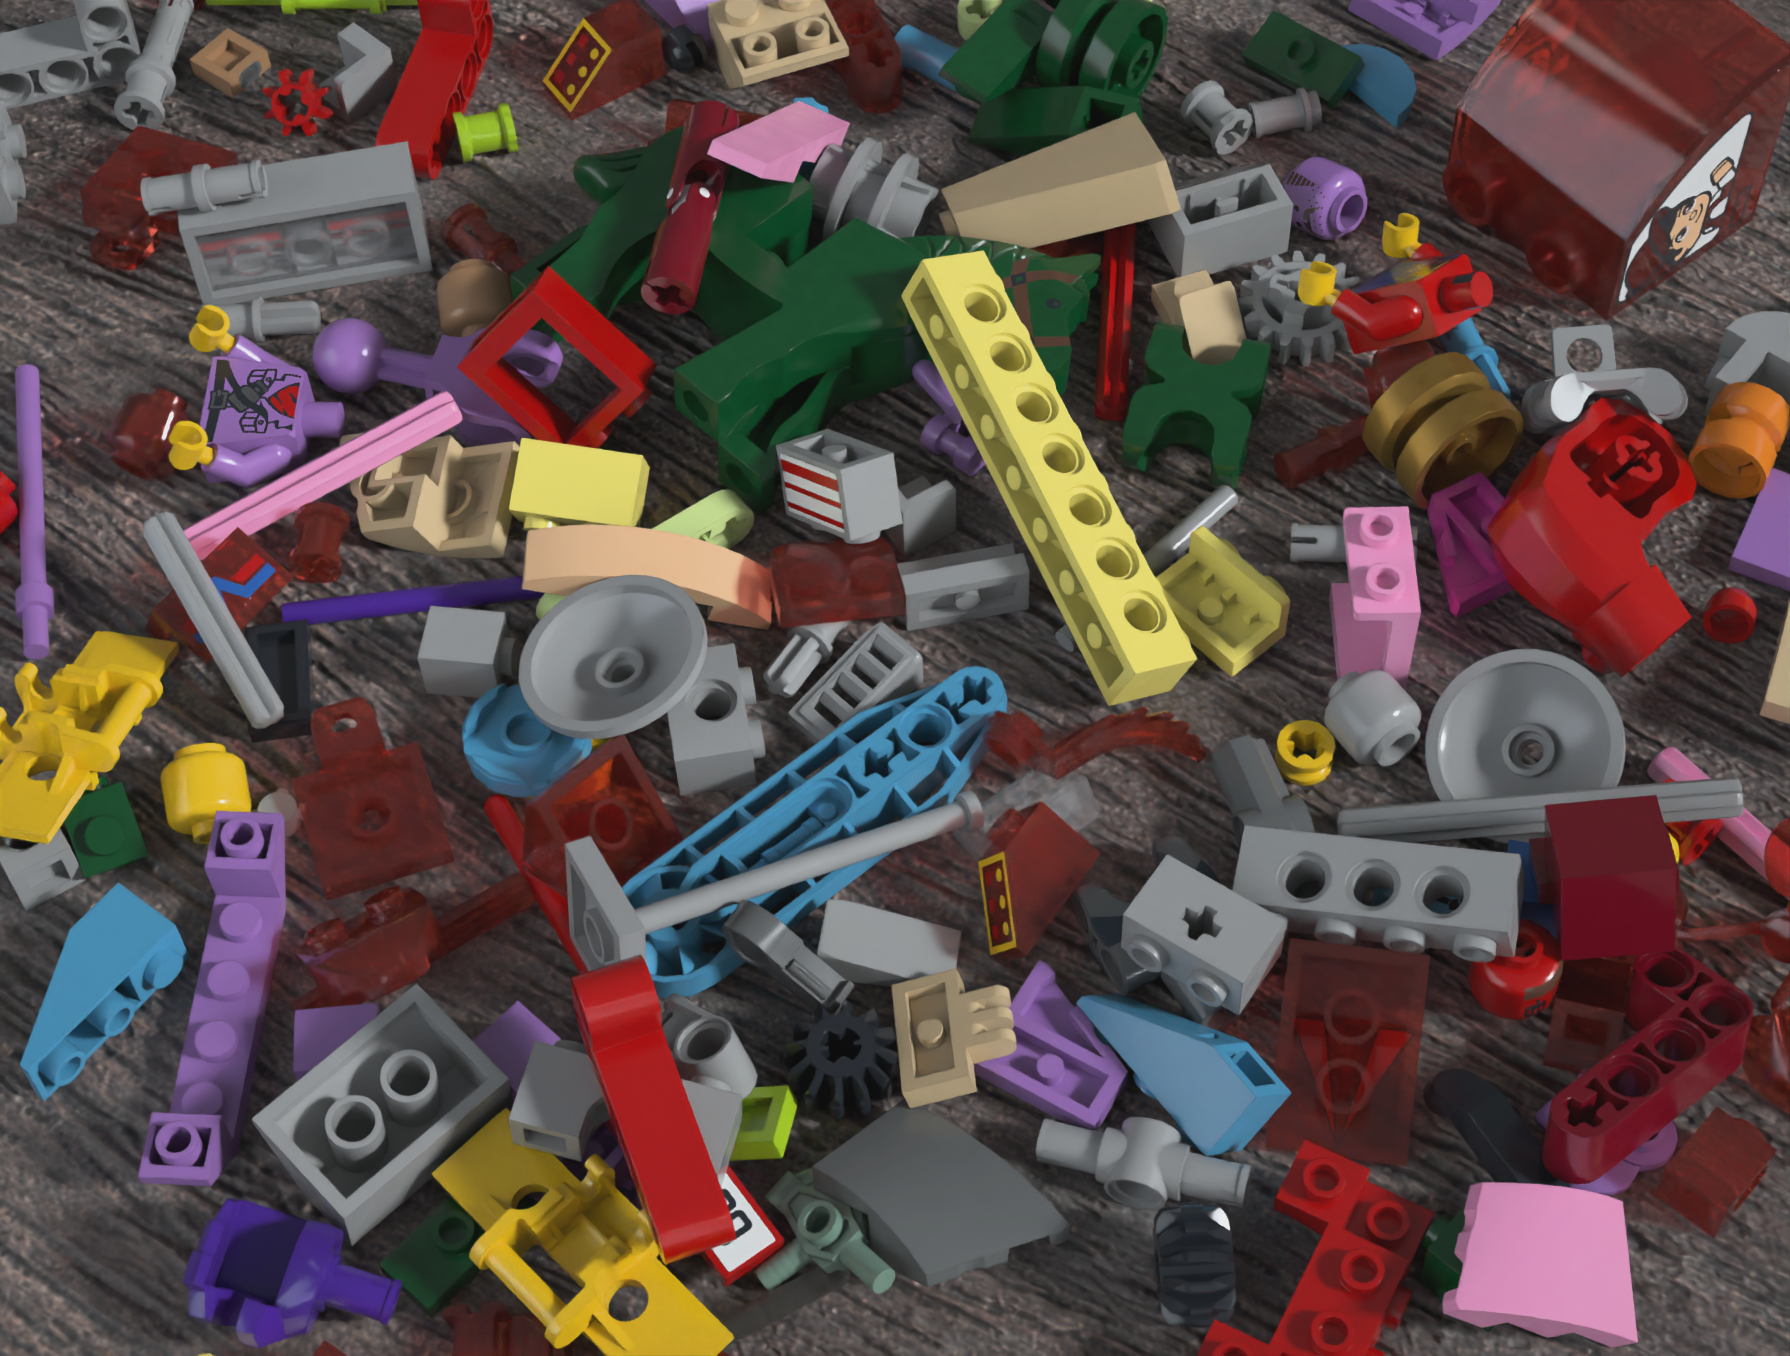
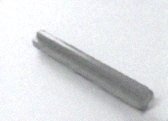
(213, 620)

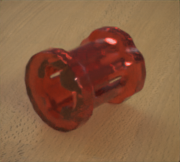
(318, 542)

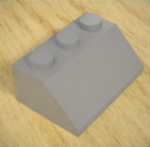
(383, 1113)

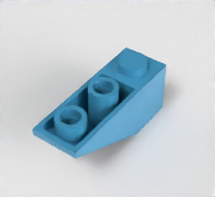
(101, 978)
(1201, 1076)

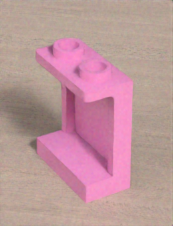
(1380, 606)

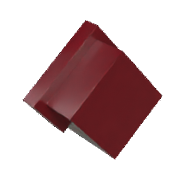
(1607, 876)

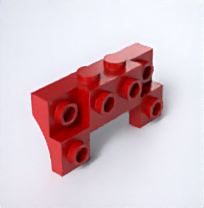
(1355, 1270)

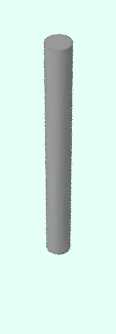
(1174, 542)

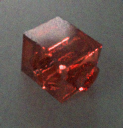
(1716, 1171)

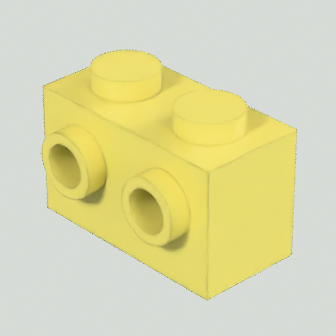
(577, 486)

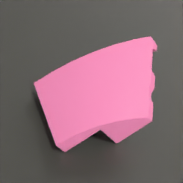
(1545, 1262)

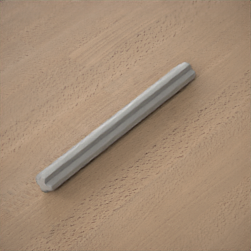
(1525, 812)

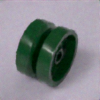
(1102, 45)

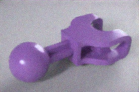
(355, 357)

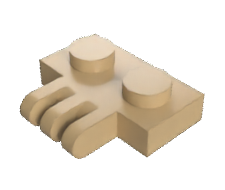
(946, 1033)

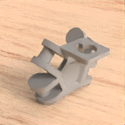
(1559, 401)

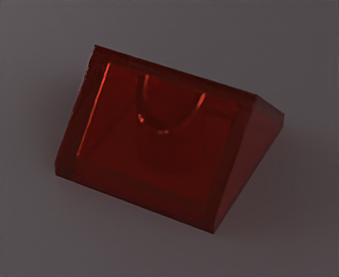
(602, 799)

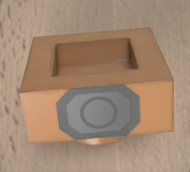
(230, 62)

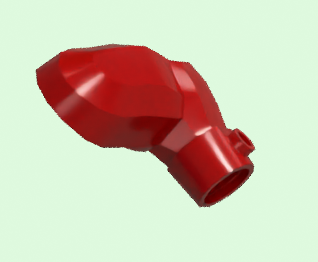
(1578, 527)

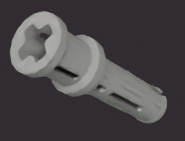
(151, 75)

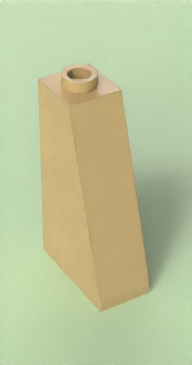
(1066, 189)

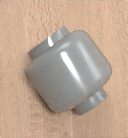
(1372, 717)

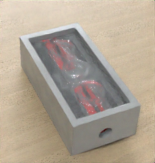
(317, 229)

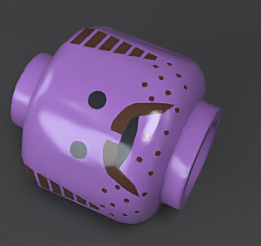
(1325, 198)

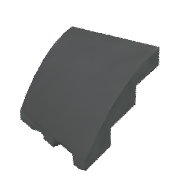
(935, 1196)

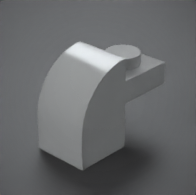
(1755, 352)

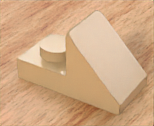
(1205, 311)

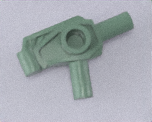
(825, 1233)

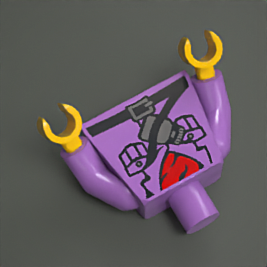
(253, 412)

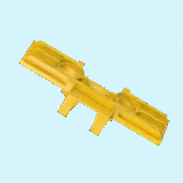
(74, 728)
(588, 1233)

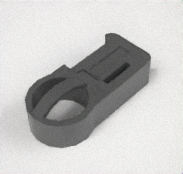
(768, 943)

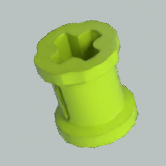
(485, 132)

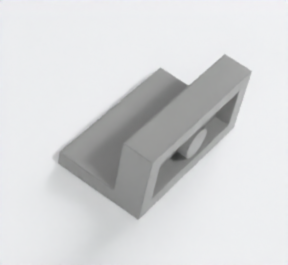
(964, 586)

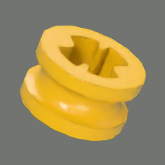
(1304, 736)

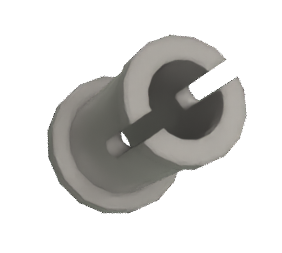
(1286, 113)

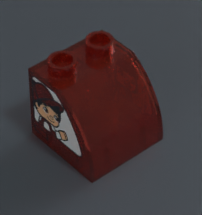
(1619, 139)

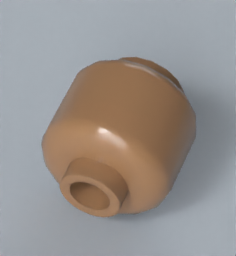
(472, 297)

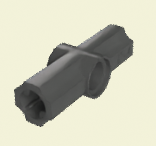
(1259, 794)

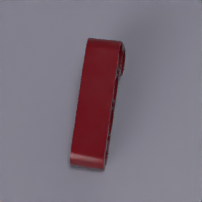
(1686, 1044)

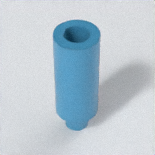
(924, 53)

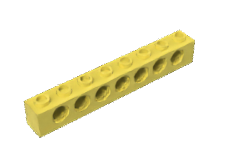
(1048, 478)

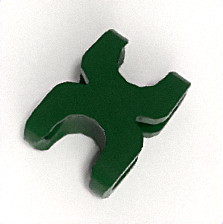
(1195, 405)

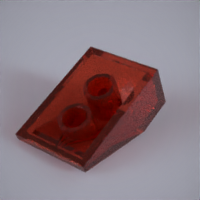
(1349, 1050)

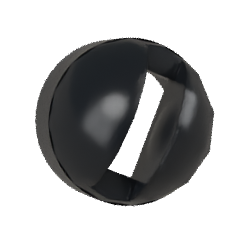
(684, 49)

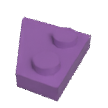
(1057, 1057)

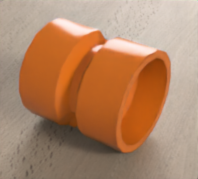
(1740, 440)

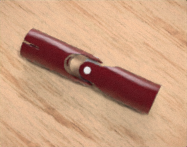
(692, 205)

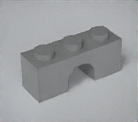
(563, 1105)

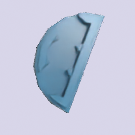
(1384, 83)

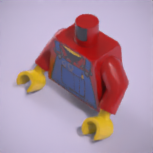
(1407, 300)

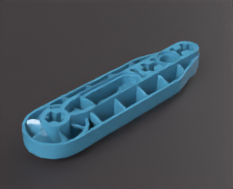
(848, 797)

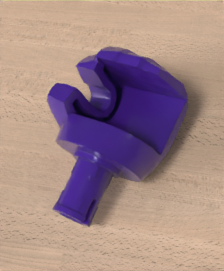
(277, 1275)

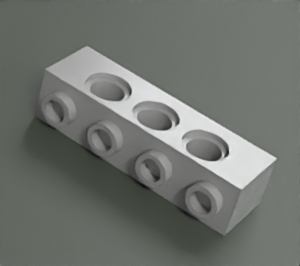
(1488, 882)

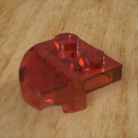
(834, 582)
(374, 949)

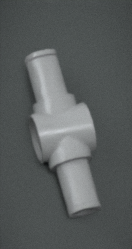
(1144, 1163)

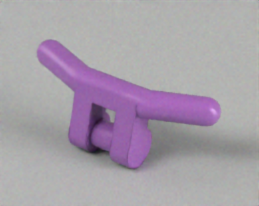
(945, 431)

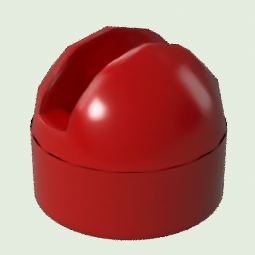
(1735, 621)

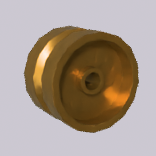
(1442, 426)

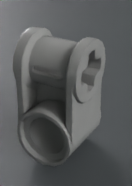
(706, 1045)

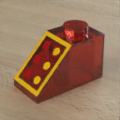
(606, 59)
(1029, 876)

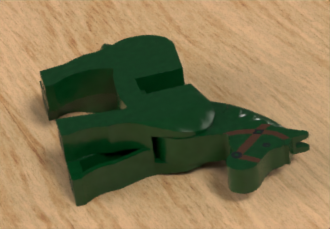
(794, 321)

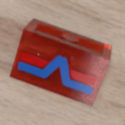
(245, 580)

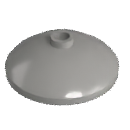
(613, 656)
(1517, 701)

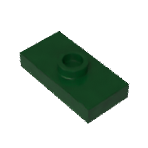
(1303, 59)
(436, 1257)

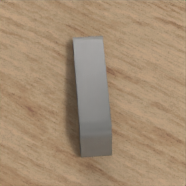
(68, 53)

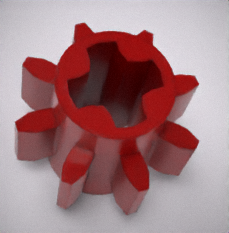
(284, 108)

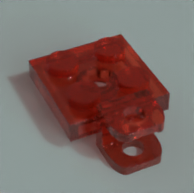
(114, 193)
(361, 778)

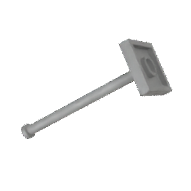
(611, 930)

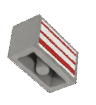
(840, 485)

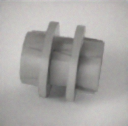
(862, 188)

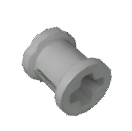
(1216, 117)

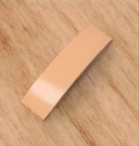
(577, 555)

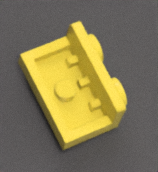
(1224, 602)

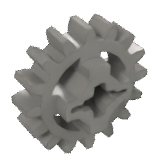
(1279, 317)

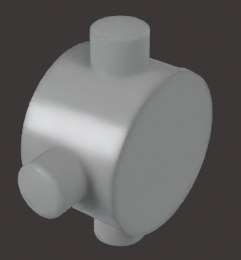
(282, 803)

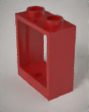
(589, 333)

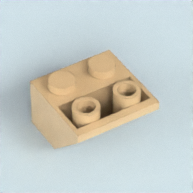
(772, 38)

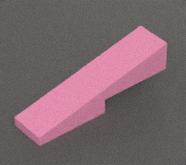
(780, 141)

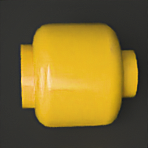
(200, 783)

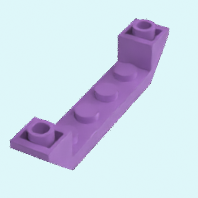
(228, 1004)

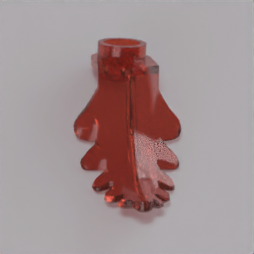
(1018, 742)

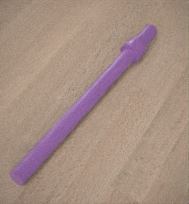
(33, 597)

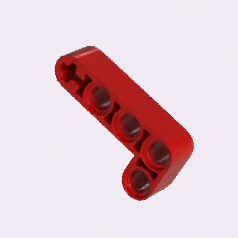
(438, 80)
(650, 1109)

